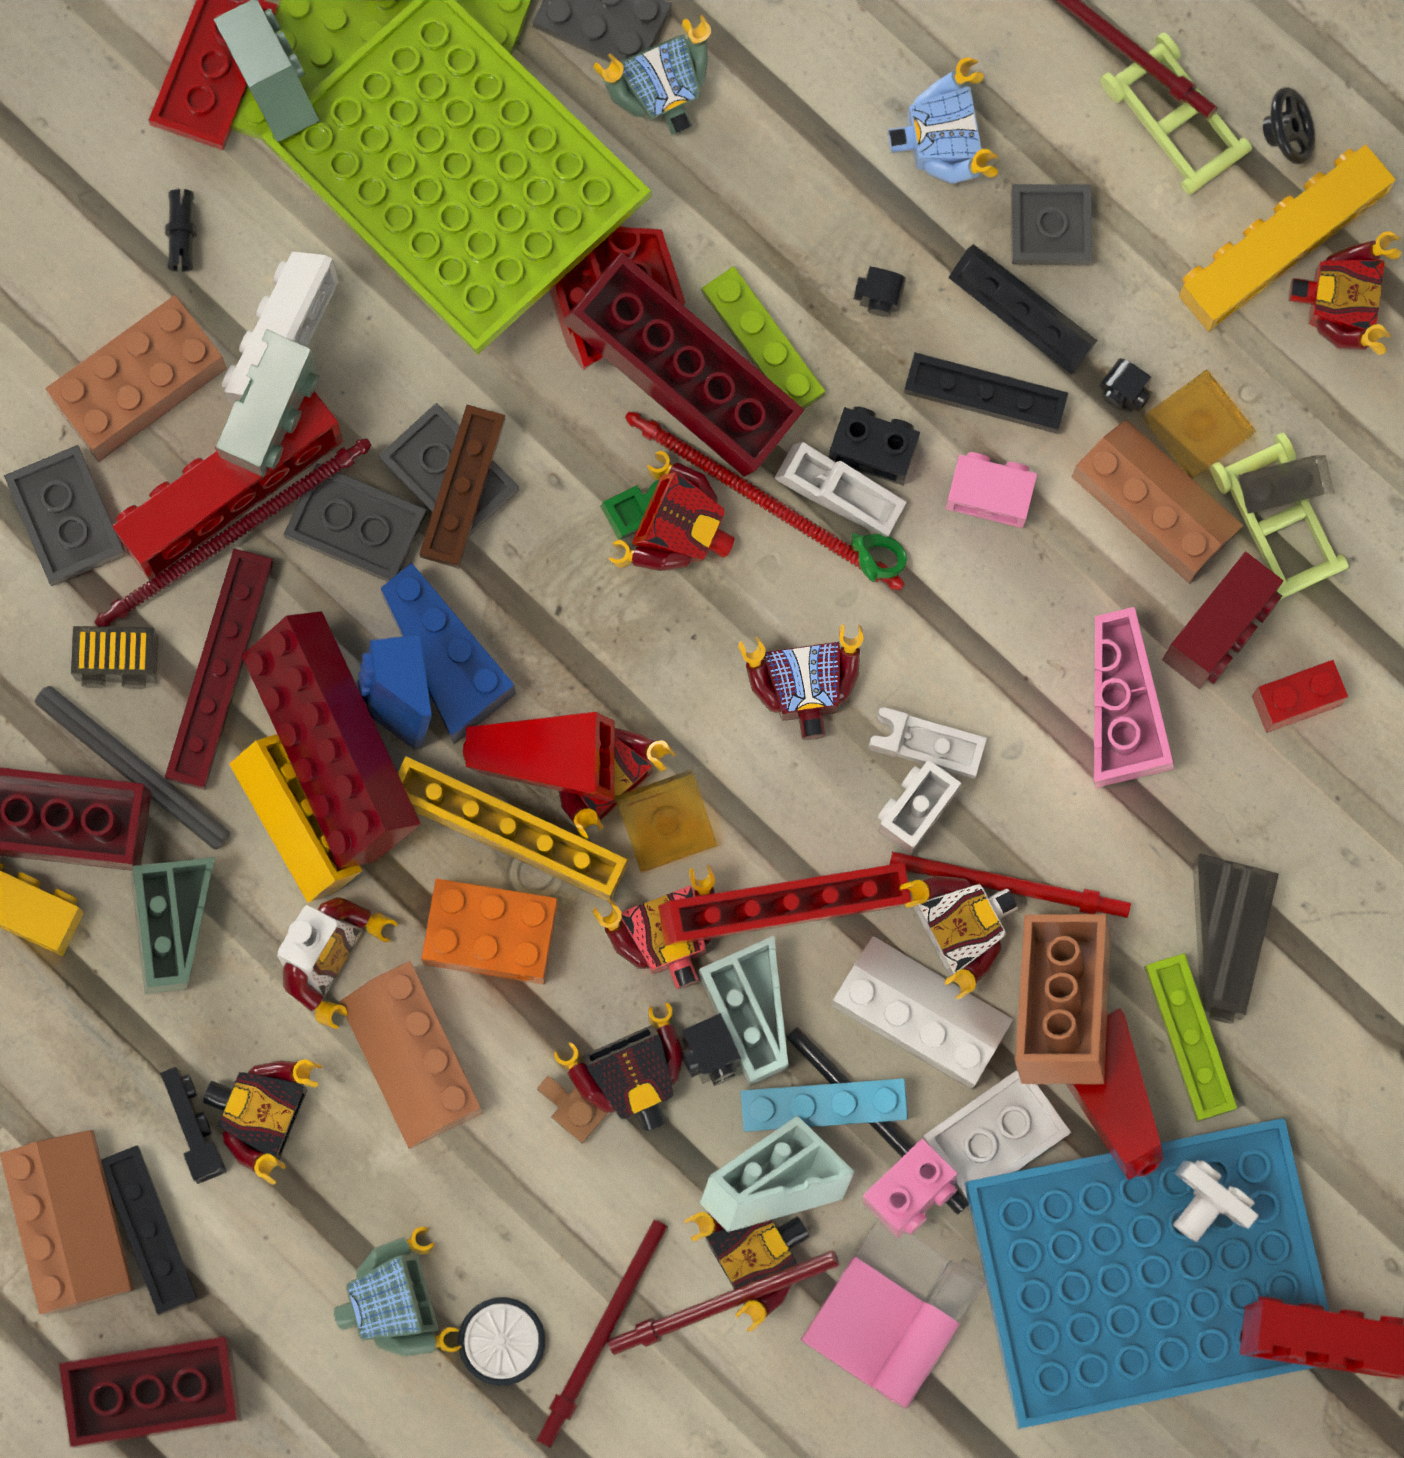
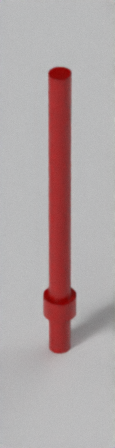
(1087, 901)

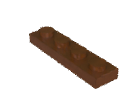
(462, 486)

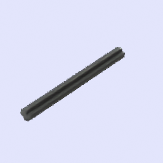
(132, 767)

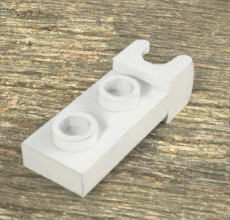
(925, 740)

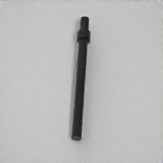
(884, 1129)

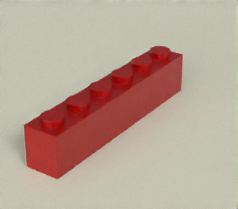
(783, 904)

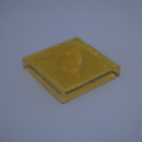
(1199, 424)
(666, 821)

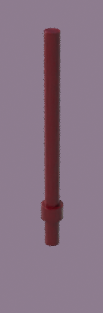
(1180, 87)
(651, 1331)
(564, 1405)

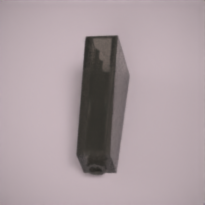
(1230, 931)

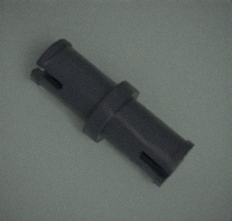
(180, 230)

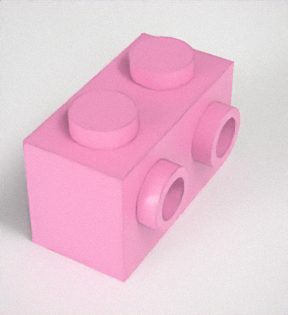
(991, 489)
(911, 1189)

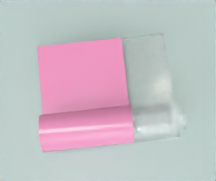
(894, 1312)

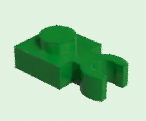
(627, 510)

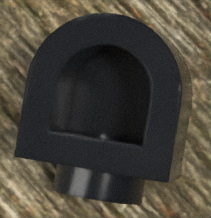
(880, 291)
(1126, 386)

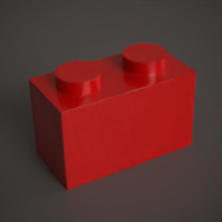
(1299, 696)

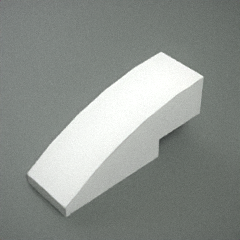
(840, 489)

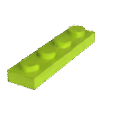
(761, 337)
(1190, 1037)

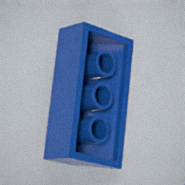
(396, 687)

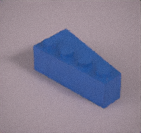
(458, 669)

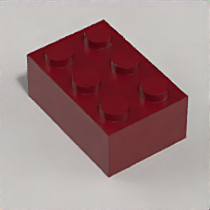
(1224, 621)

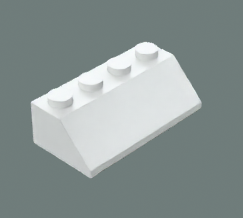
(292, 311)
(921, 1012)

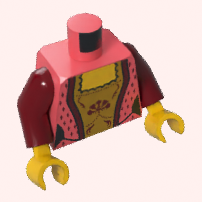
(640, 939)

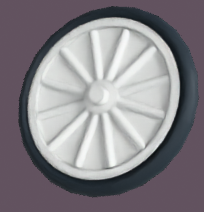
(501, 1341)

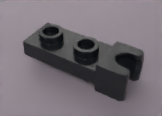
(204, 1157)

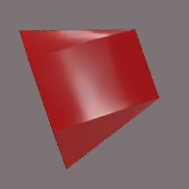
(643, 247)

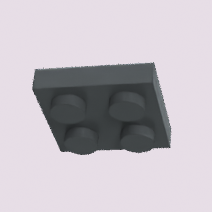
(1051, 224)

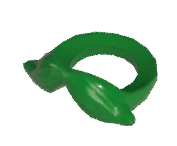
(862, 543)

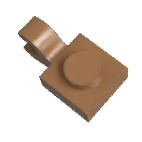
(573, 1112)

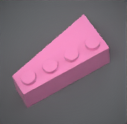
(1128, 718)

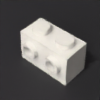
(919, 807)

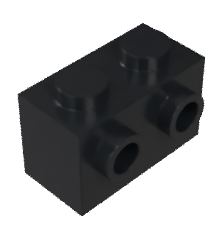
(874, 444)
(710, 1051)

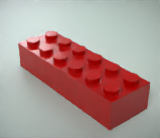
(218, 493)

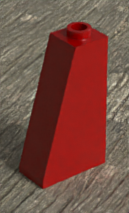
(550, 752)
(1121, 1105)

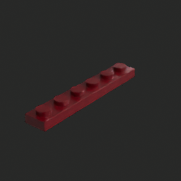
(219, 669)

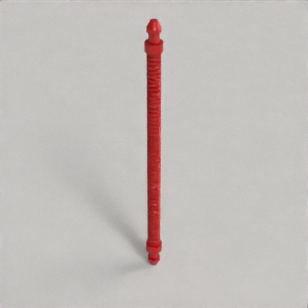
(653, 431)

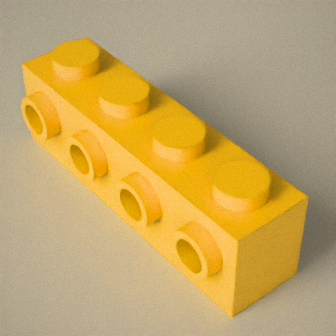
(288, 818)

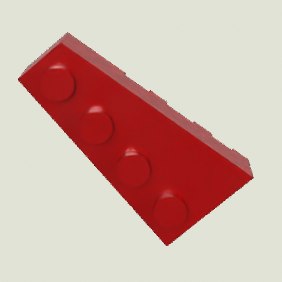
(1323, 1338)

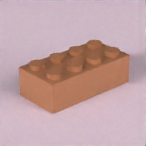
(136, 378)
(1063, 999)

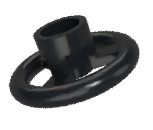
(1285, 127)

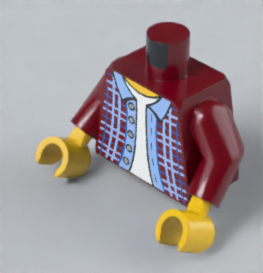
(805, 679)

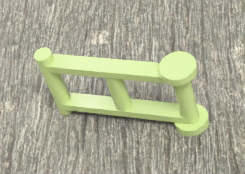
(1118, 89)
(1227, 482)

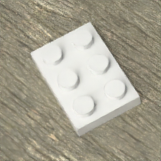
(998, 1131)

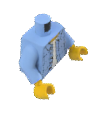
(945, 129)

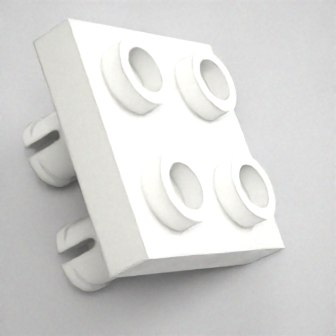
(1210, 1201)

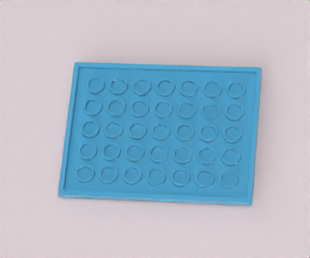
(1112, 1301)

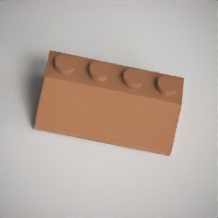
(1156, 500)
(410, 1055)
(66, 1222)

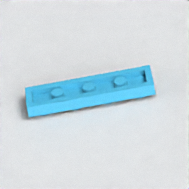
(825, 1104)

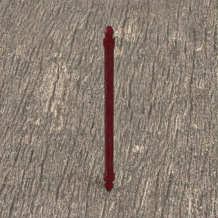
(122, 607)

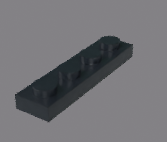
(1022, 309)
(985, 393)
(148, 1230)

